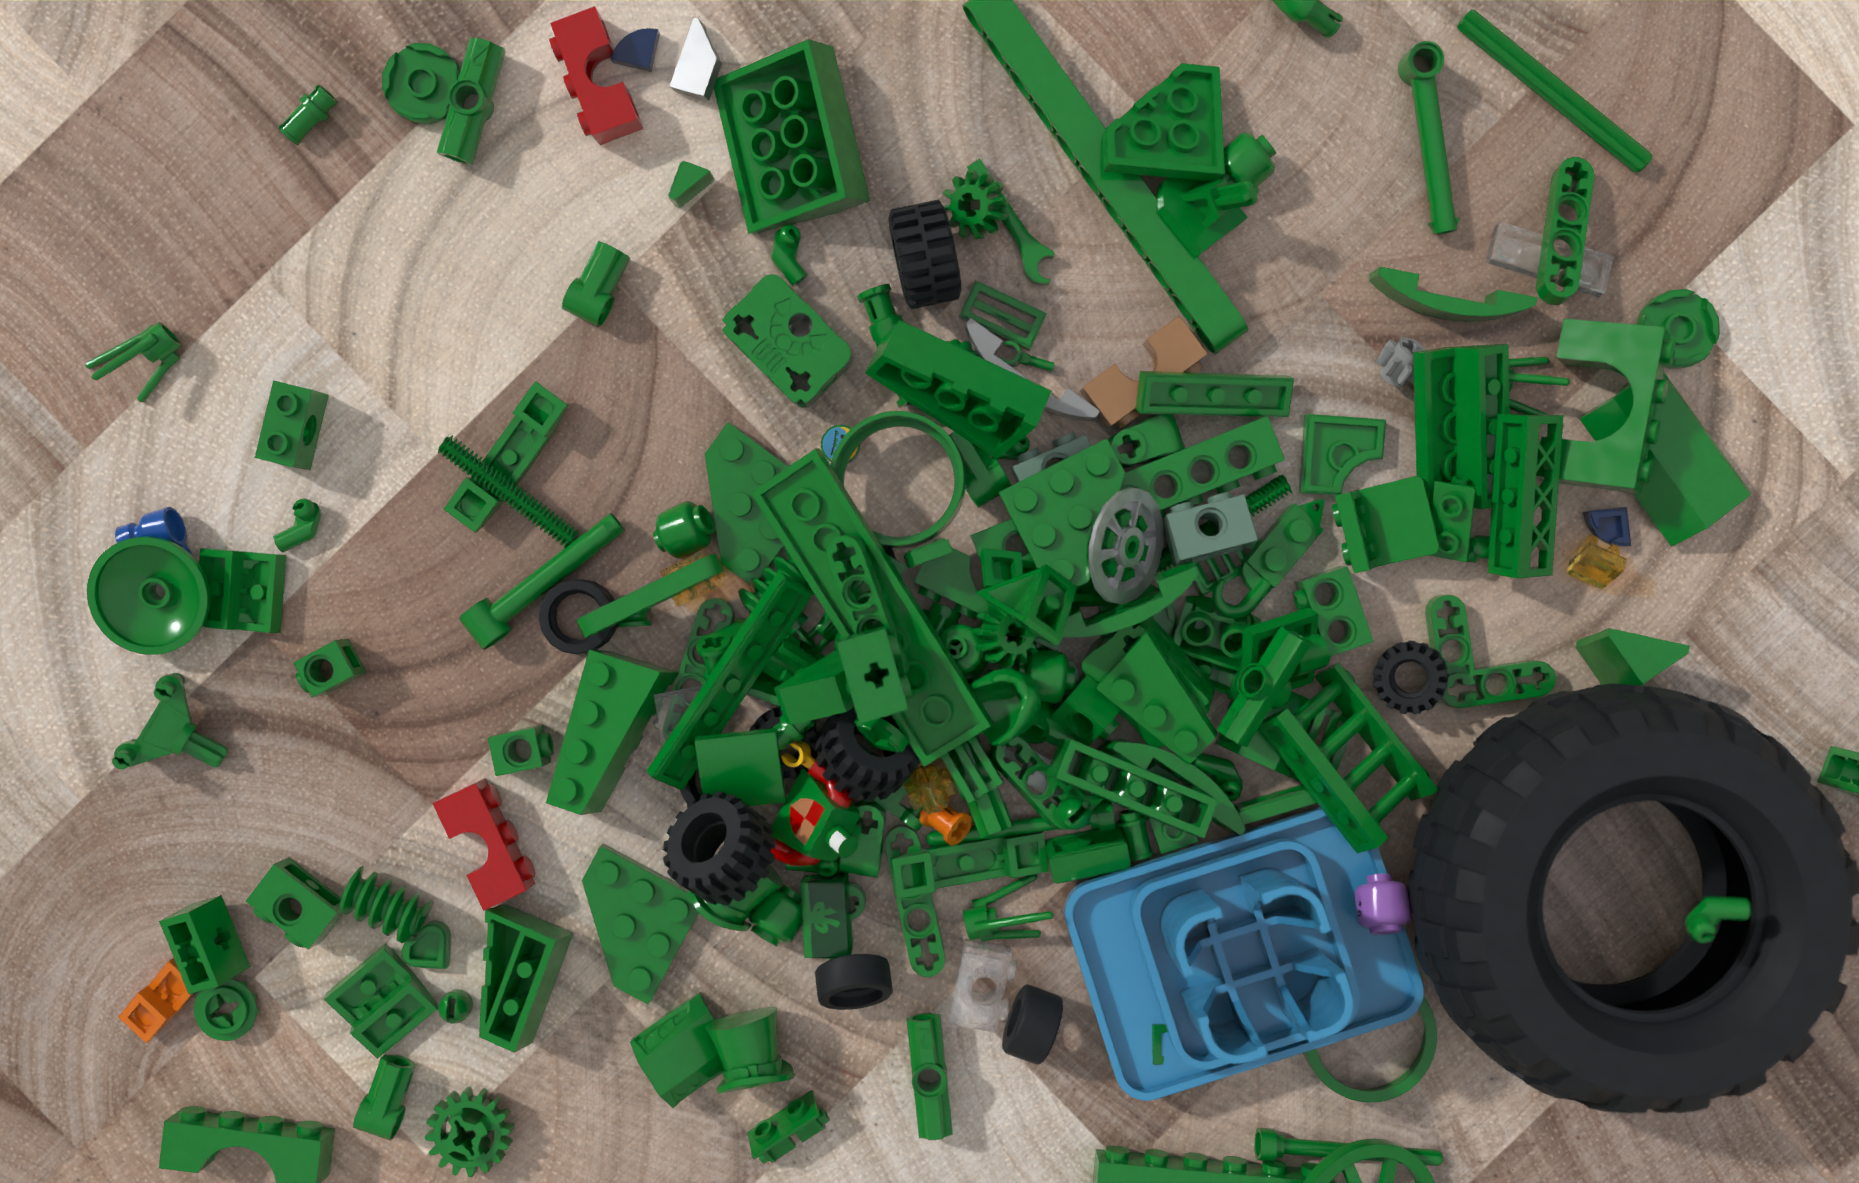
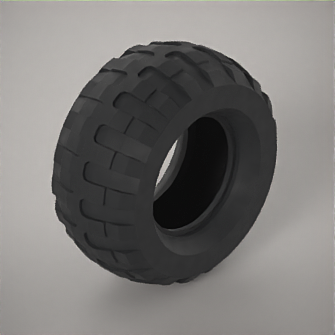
(1716, 1007)

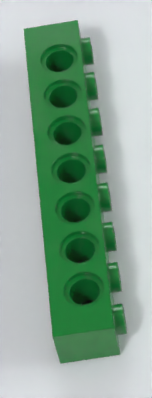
(1255, 439)

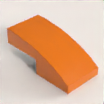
(156, 1003)

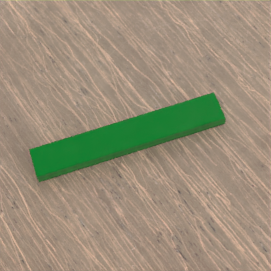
(731, 678)

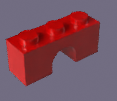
(582, 45)
(478, 811)

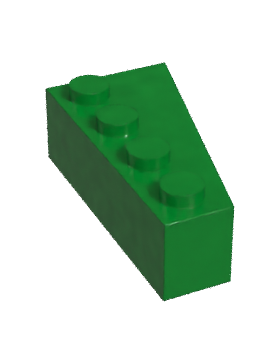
(958, 388)
(604, 728)

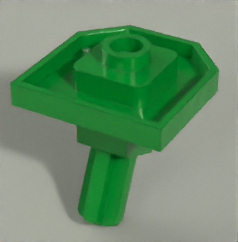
(1203, 210)

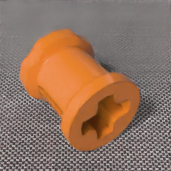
(948, 822)

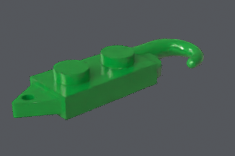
(1273, 557)

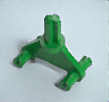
(169, 731)

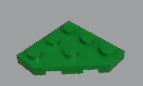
(1171, 129)
(1060, 505)
(743, 532)
(637, 919)

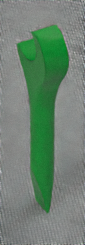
(1029, 248)

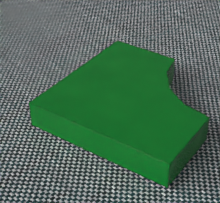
(1334, 448)

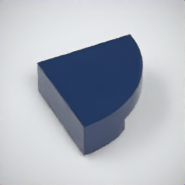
(637, 49)
(1609, 525)

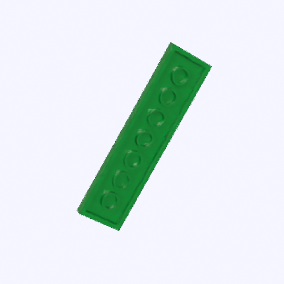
(808, 511)

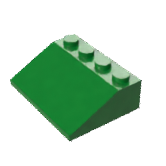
(791, 137)

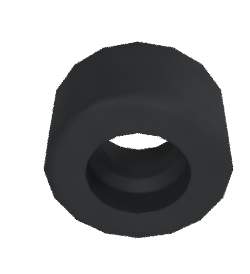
(1032, 1024)

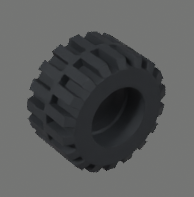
(925, 254)
(854, 767)
(737, 863)

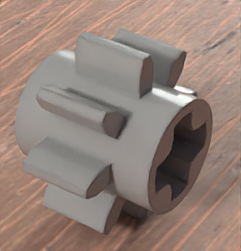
(1398, 361)

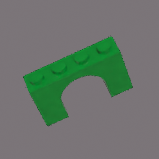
(1640, 357)

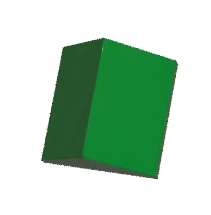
(1627, 656)

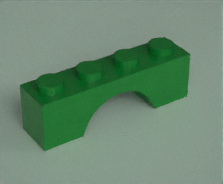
(952, 578)
(292, 1150)

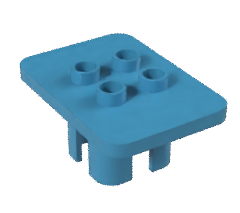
(1239, 953)

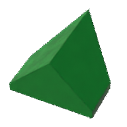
(1035, 601)

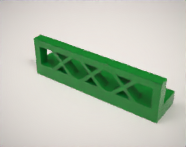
(1518, 495)

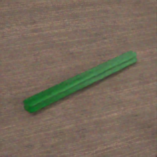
(1554, 91)

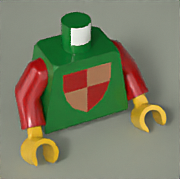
(815, 817)

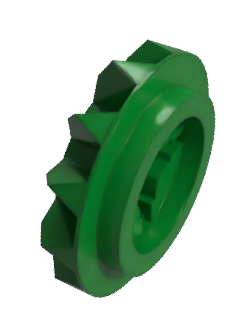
(223, 1026)

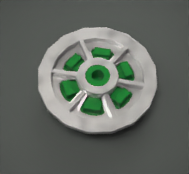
(1125, 545)

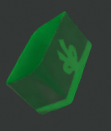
(824, 916)

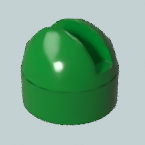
(1067, 808)
(462, 1009)

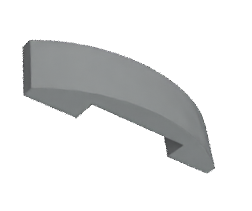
(1068, 406)

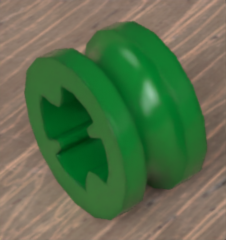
(638, 620)
(855, 890)

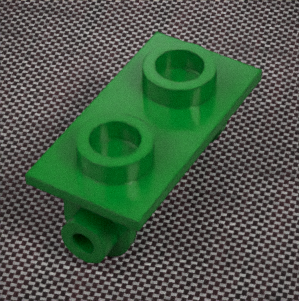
(1453, 517)
(771, 1136)

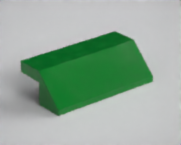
(1456, 414)
(1690, 475)

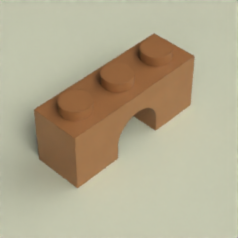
(1171, 349)

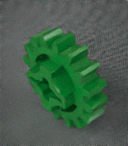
(468, 1149)

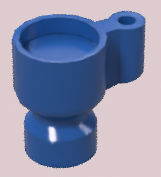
(161, 523)

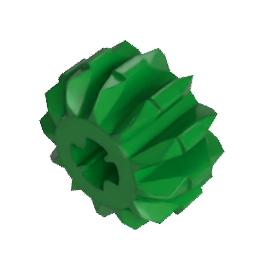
(972, 189)
(994, 640)

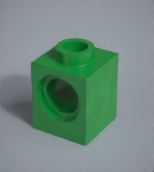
(345, 668)
(1087, 713)
(504, 750)

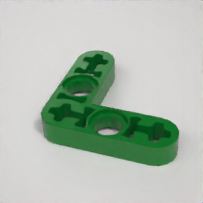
(1464, 669)
(1023, 755)

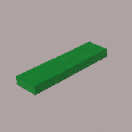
(1214, 394)

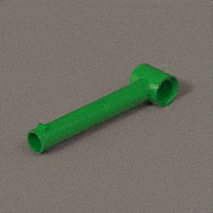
(1431, 133)
(489, 620)

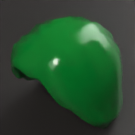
(1010, 701)

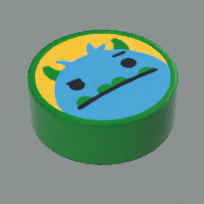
(832, 438)

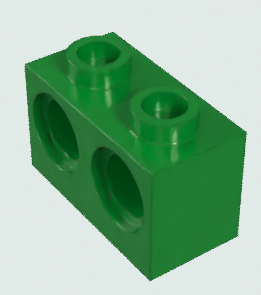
(1342, 607)

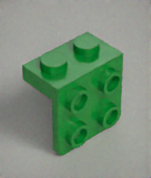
(1386, 524)

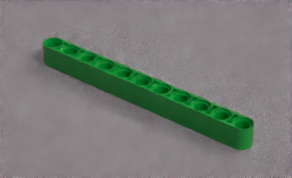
(1122, 194)

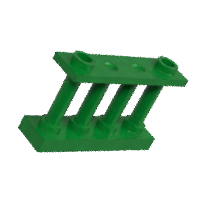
(1320, 778)

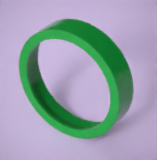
(890, 419)
(1396, 1087)

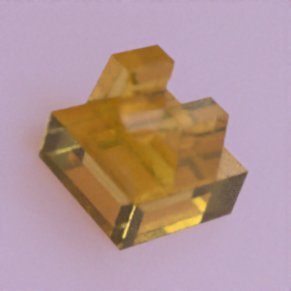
(1596, 564)

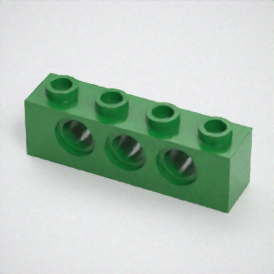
(1132, 787)

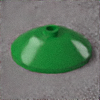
(126, 600)

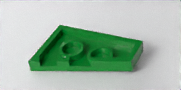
(1153, 695)

